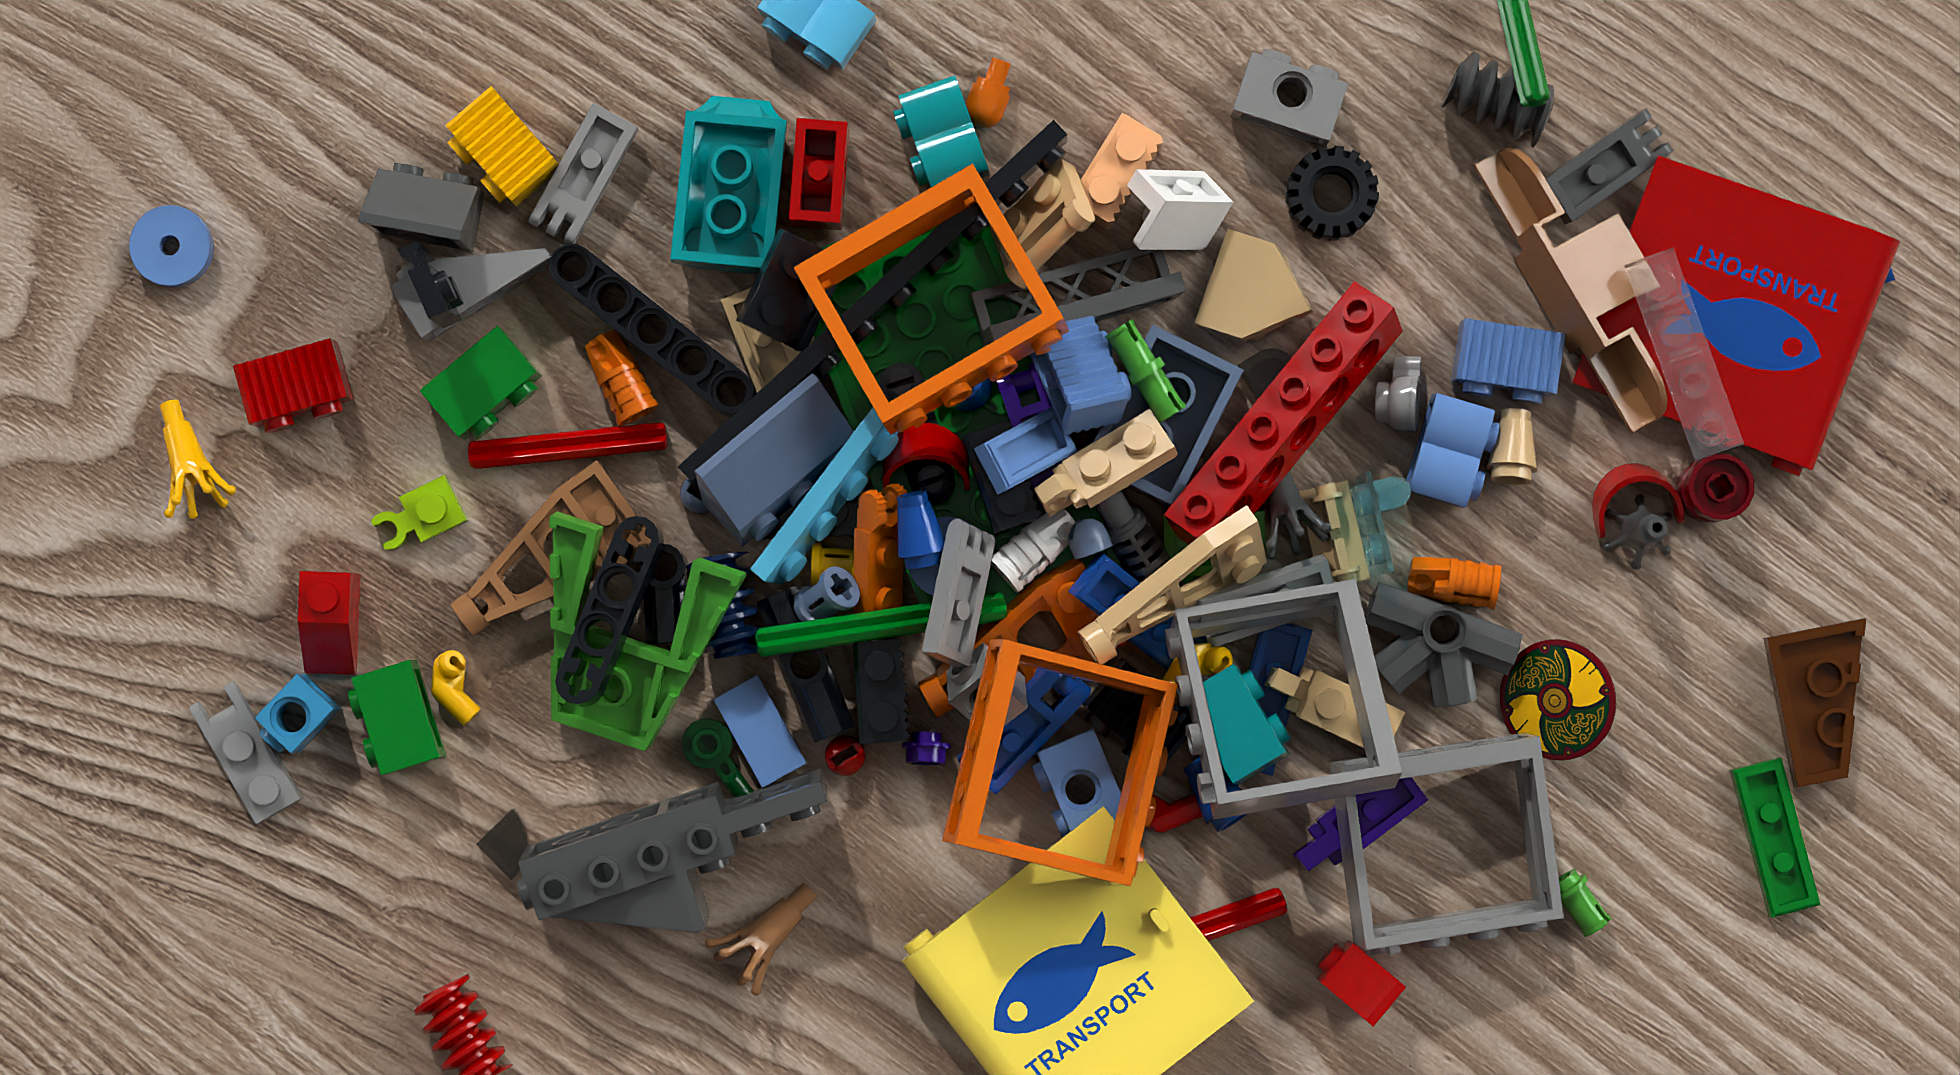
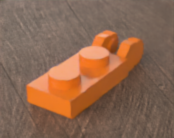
(876, 551)

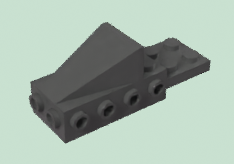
(620, 878)

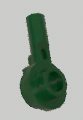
(708, 745)

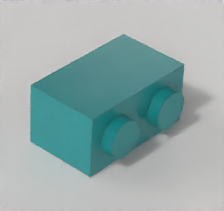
(1243, 732)

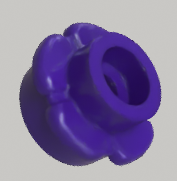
(926, 749)

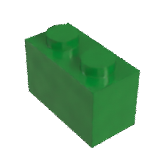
(482, 385)
(396, 717)

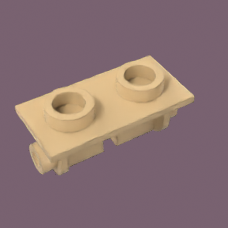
(1344, 548)

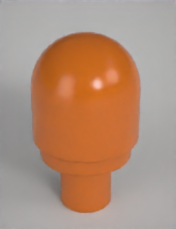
(989, 95)

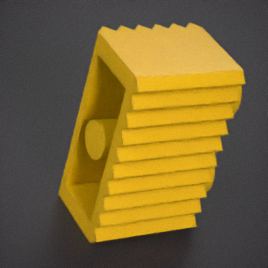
(502, 147)

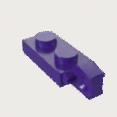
(1377, 814)

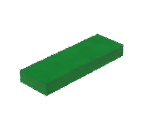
(1774, 837)

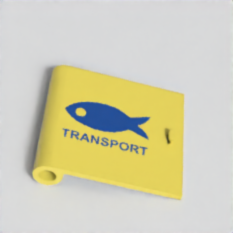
(1076, 971)

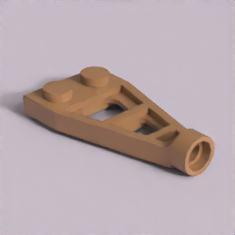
(585, 496)

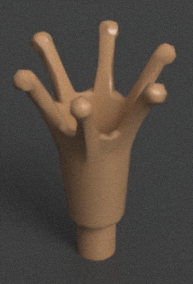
(764, 935)

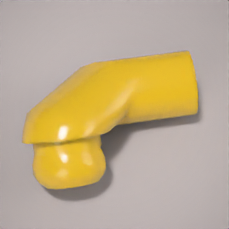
(1210, 660)
(448, 686)

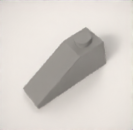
(479, 280)

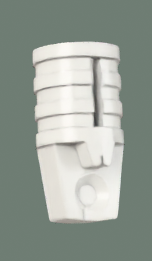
(1032, 549)

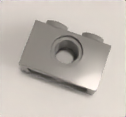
(1260, 106)

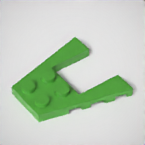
(645, 676)

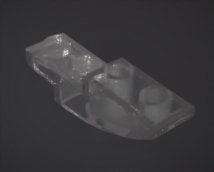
(1684, 354)

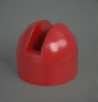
(851, 764)

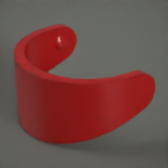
(928, 442)
(1623, 476)

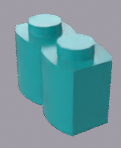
(940, 130)

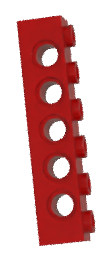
(1288, 413)

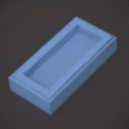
(1025, 450)
(760, 731)

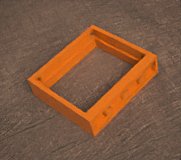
(892, 232)
(983, 741)

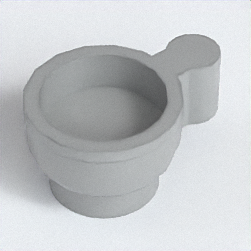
(1400, 399)

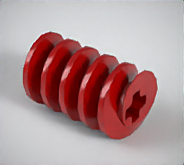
(461, 1030)

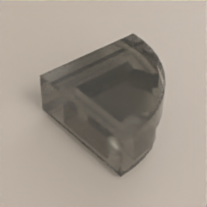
(506, 843)

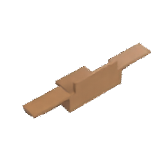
(1578, 283)

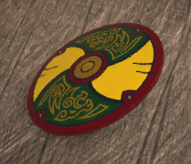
(1561, 696)

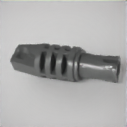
(1132, 537)

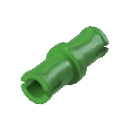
(1145, 371)

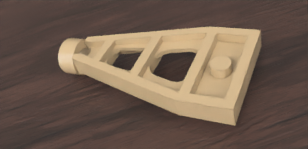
(1235, 556)

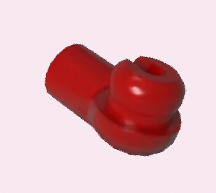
(1174, 814)

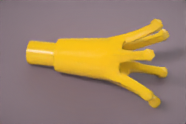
(188, 462)

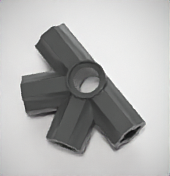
(1445, 661)

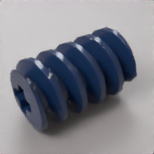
(732, 633)

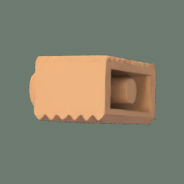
(1106, 179)

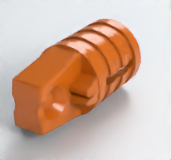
(620, 379)
(1455, 581)

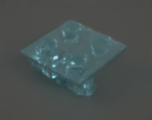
(1369, 501)

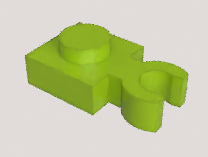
(428, 512)

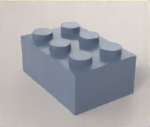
(1205, 387)

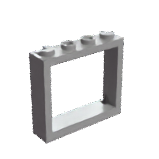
(1334, 598)
(1479, 922)

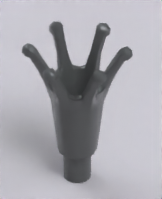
(1286, 509)
(1640, 531)

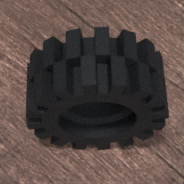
(1340, 163)

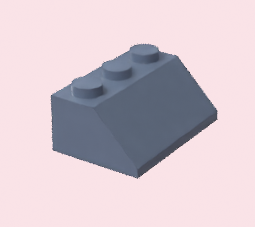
(773, 462)

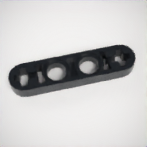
(601, 608)

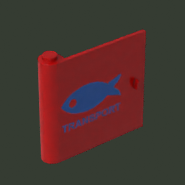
(1776, 297)

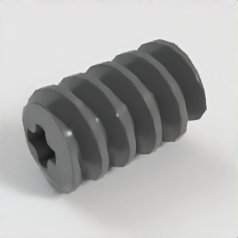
(1496, 97)

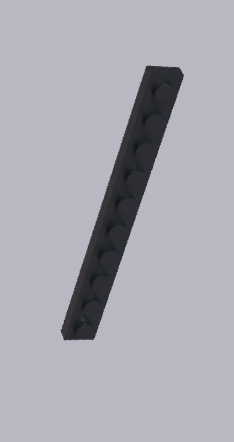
(891, 290)

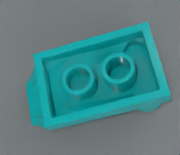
(728, 185)

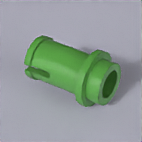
(1582, 903)

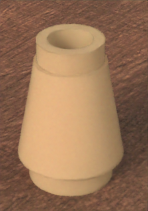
(1514, 451)

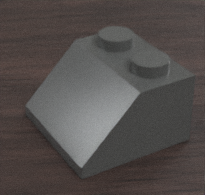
(423, 208)

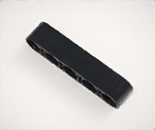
(637, 311)

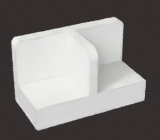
(1179, 210)

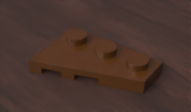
(1815, 696)

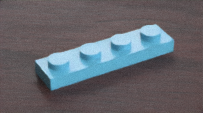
(816, 512)

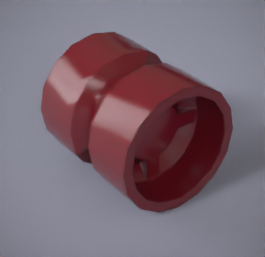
(1715, 488)

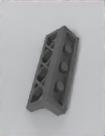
(1103, 306)

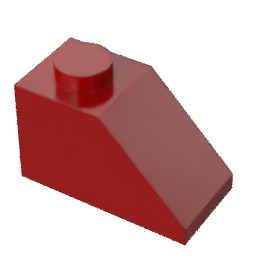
(329, 621)
(1359, 981)

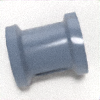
(823, 593)

